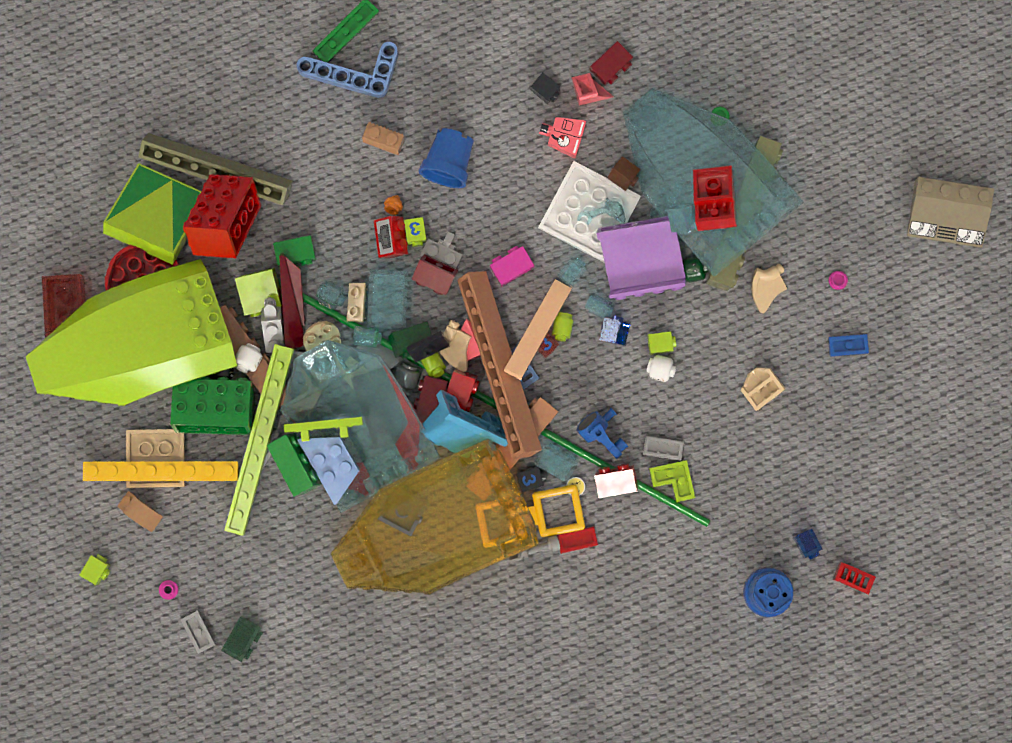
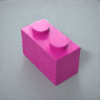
(511, 265)

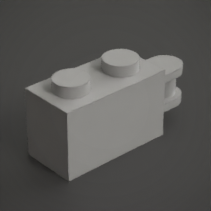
(272, 325)

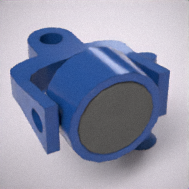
(594, 428)

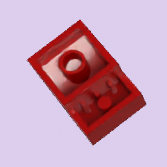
(714, 198)

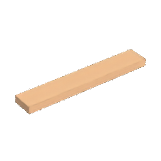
(537, 329)

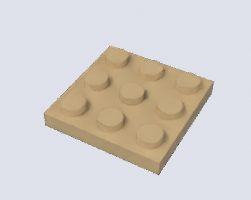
(154, 446)

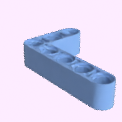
(352, 75)

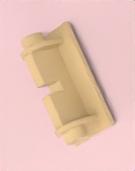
(356, 301)

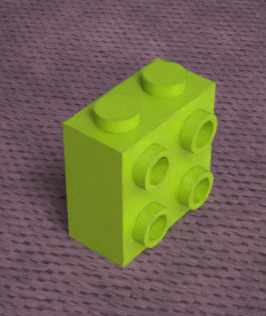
(255, 288)

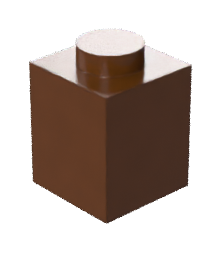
(624, 174)

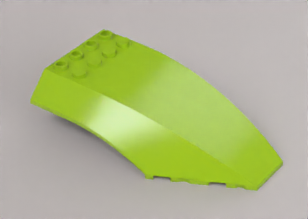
(136, 340)

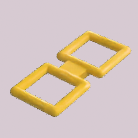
(538, 516)

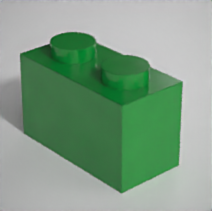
(297, 250)

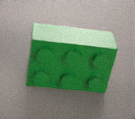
(294, 464)

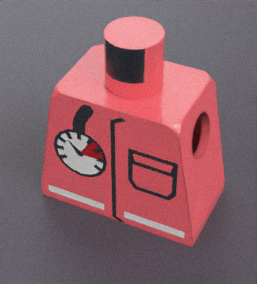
(564, 135)

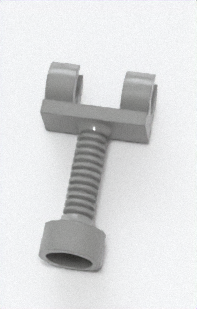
(552, 544)

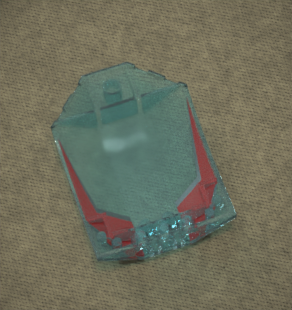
(352, 383)

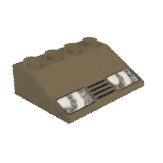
(950, 212)

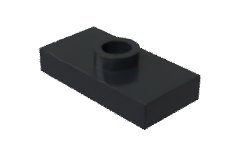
(428, 346)

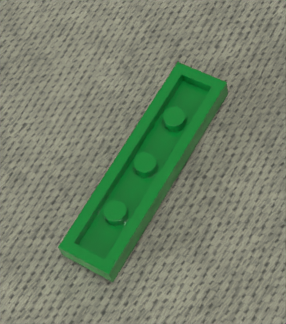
(345, 31)

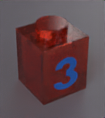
(547, 346)

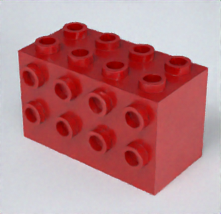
(222, 216)

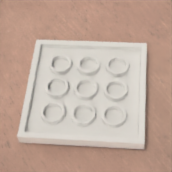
(582, 191)

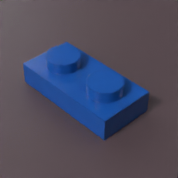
(848, 345)

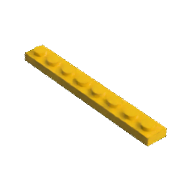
(161, 471)

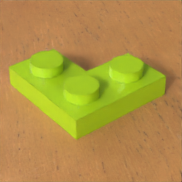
(678, 476)

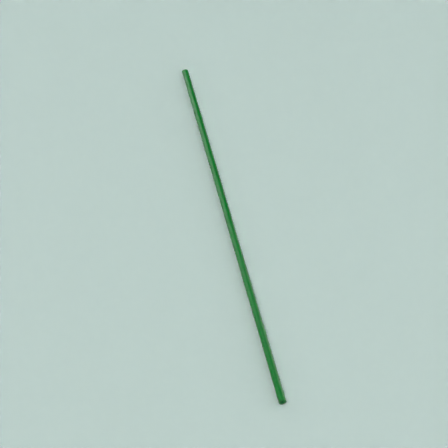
(547, 433)

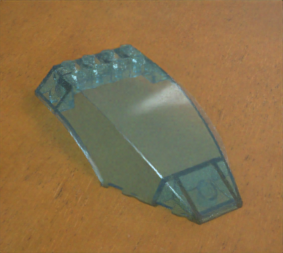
(678, 137)

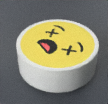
(579, 482)

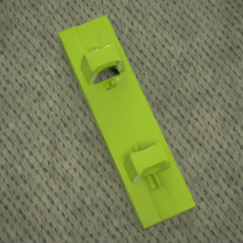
(304, 427)

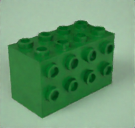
(213, 406)

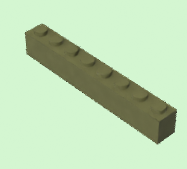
(203, 164)

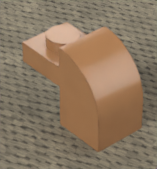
(139, 511)

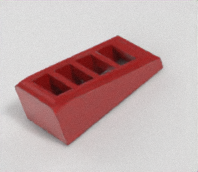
(840, 570)

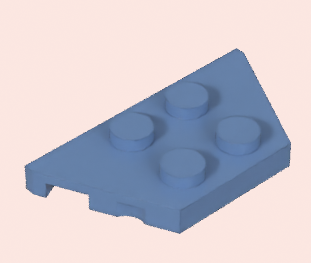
(331, 463)

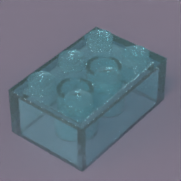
(388, 299)

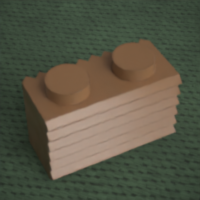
(383, 138)

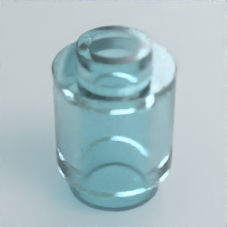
(599, 306)

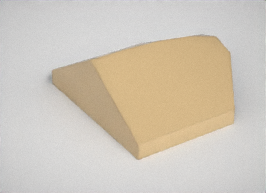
(761, 387)

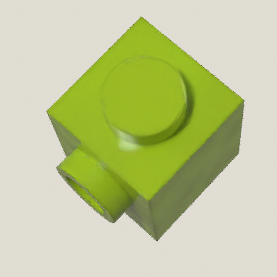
(95, 569)

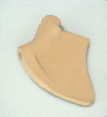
(766, 286)
(458, 341)

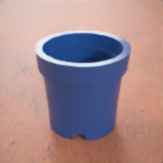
(448, 159)
(759, 602)

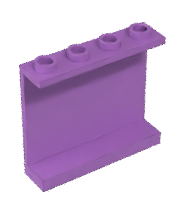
(642, 258)

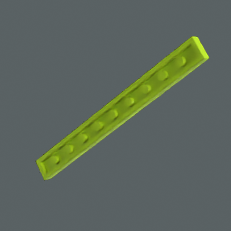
(258, 439)

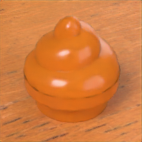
(393, 205)

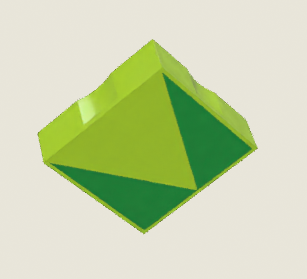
(152, 213)

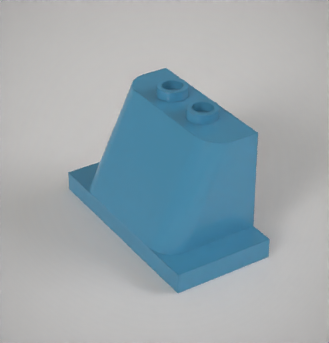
(460, 429)

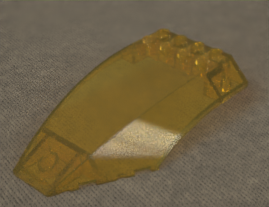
(468, 523)

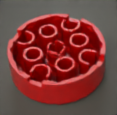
(132, 264)

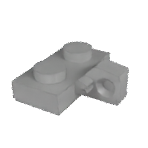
(443, 251)

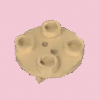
(324, 328)

